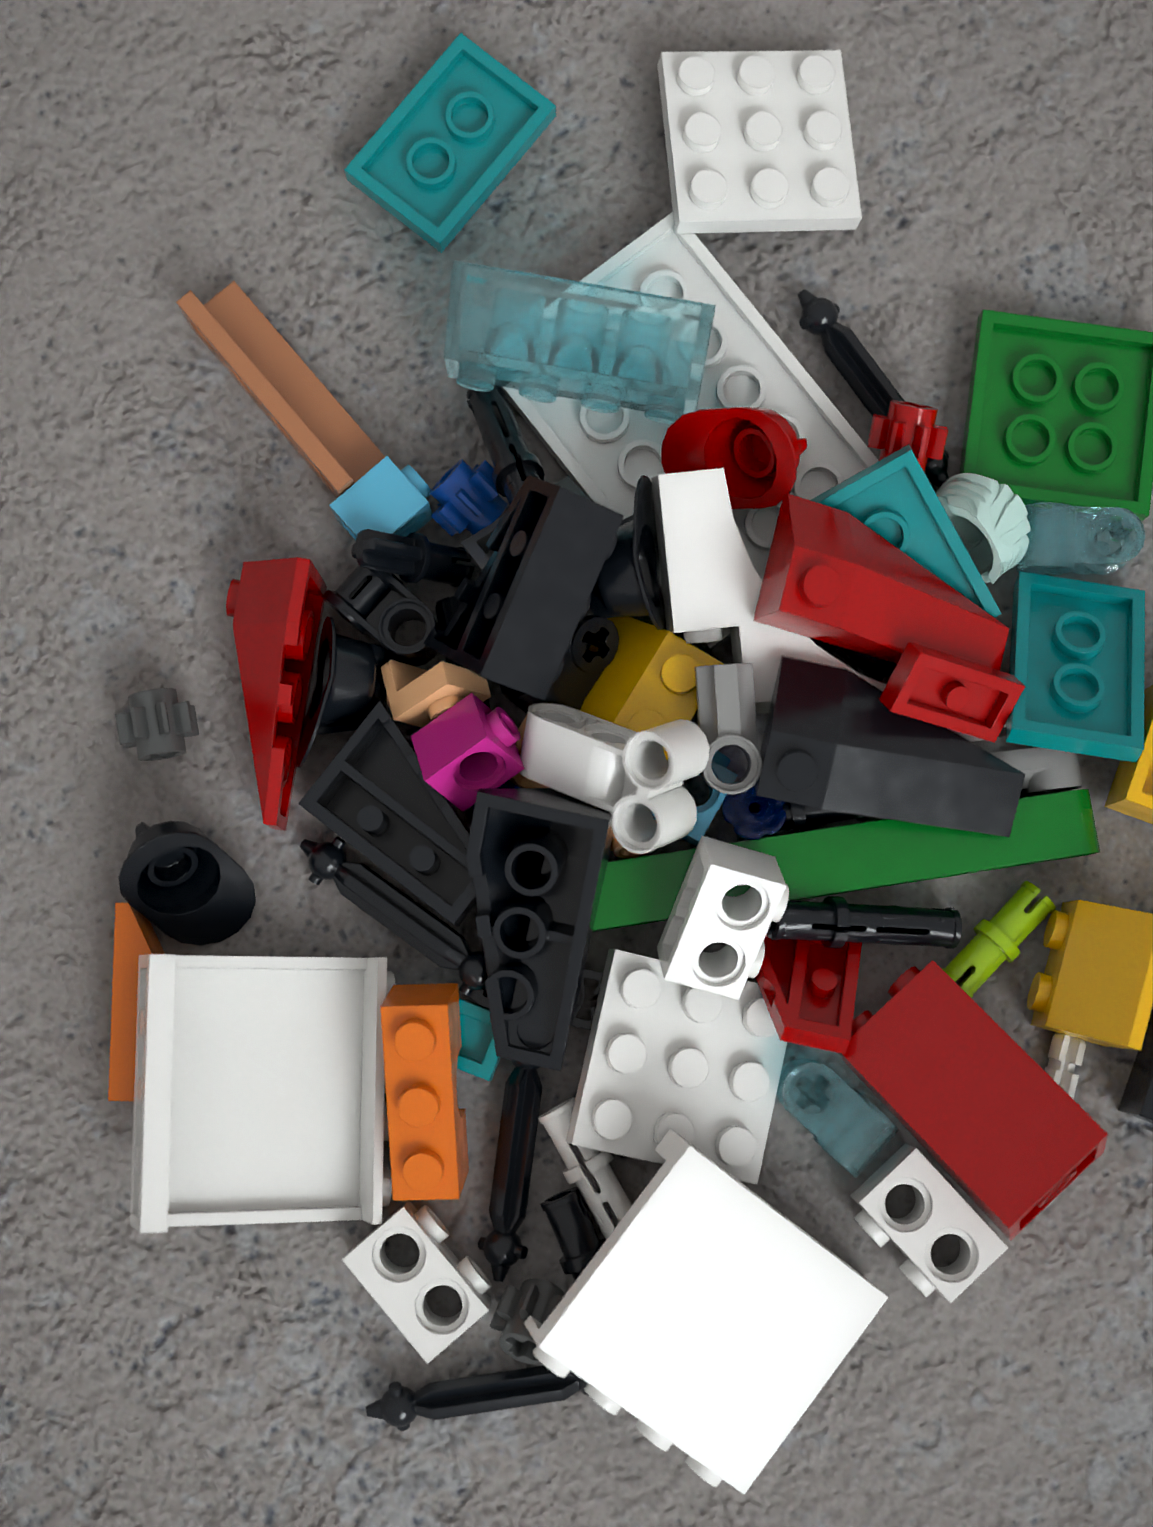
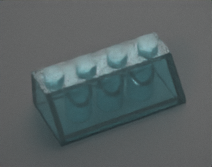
(576, 341)

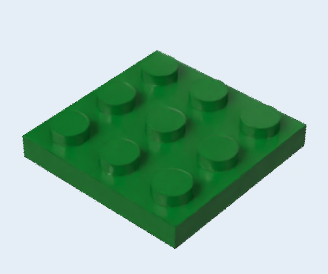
(1062, 411)

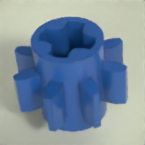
(467, 498)

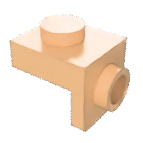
(422, 695)

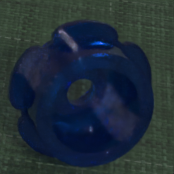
(751, 825)

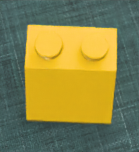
(647, 679)
(1096, 975)

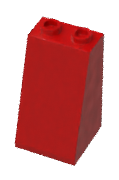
(973, 1098)

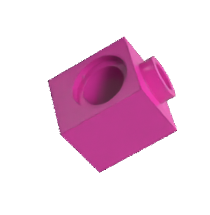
(468, 750)

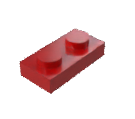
(951, 692)

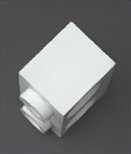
(708, 916)
(935, 1213)
(404, 1289)

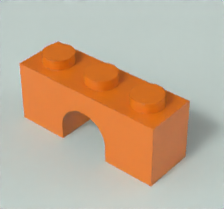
(421, 1091)

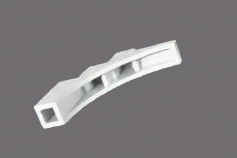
(714, 584)

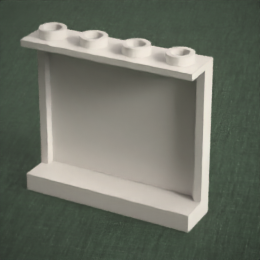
(259, 1091)
(707, 1318)

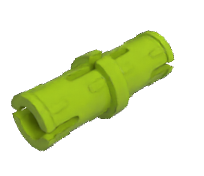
(999, 938)

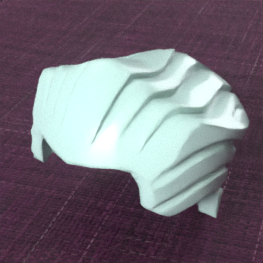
(988, 522)

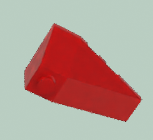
(860, 592)
(276, 641)

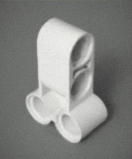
(618, 770)

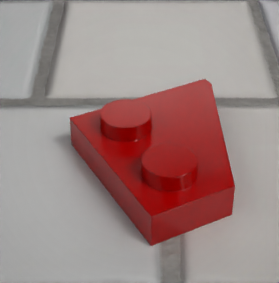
(810, 991)

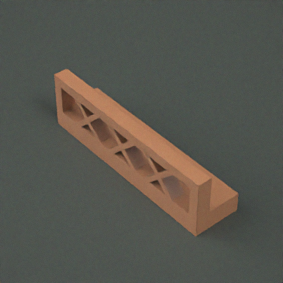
(282, 386)

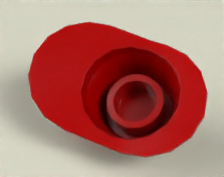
(750, 444)

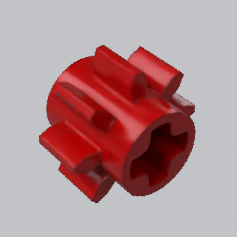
(910, 425)

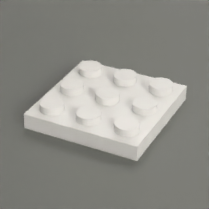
(758, 141)
(677, 1062)

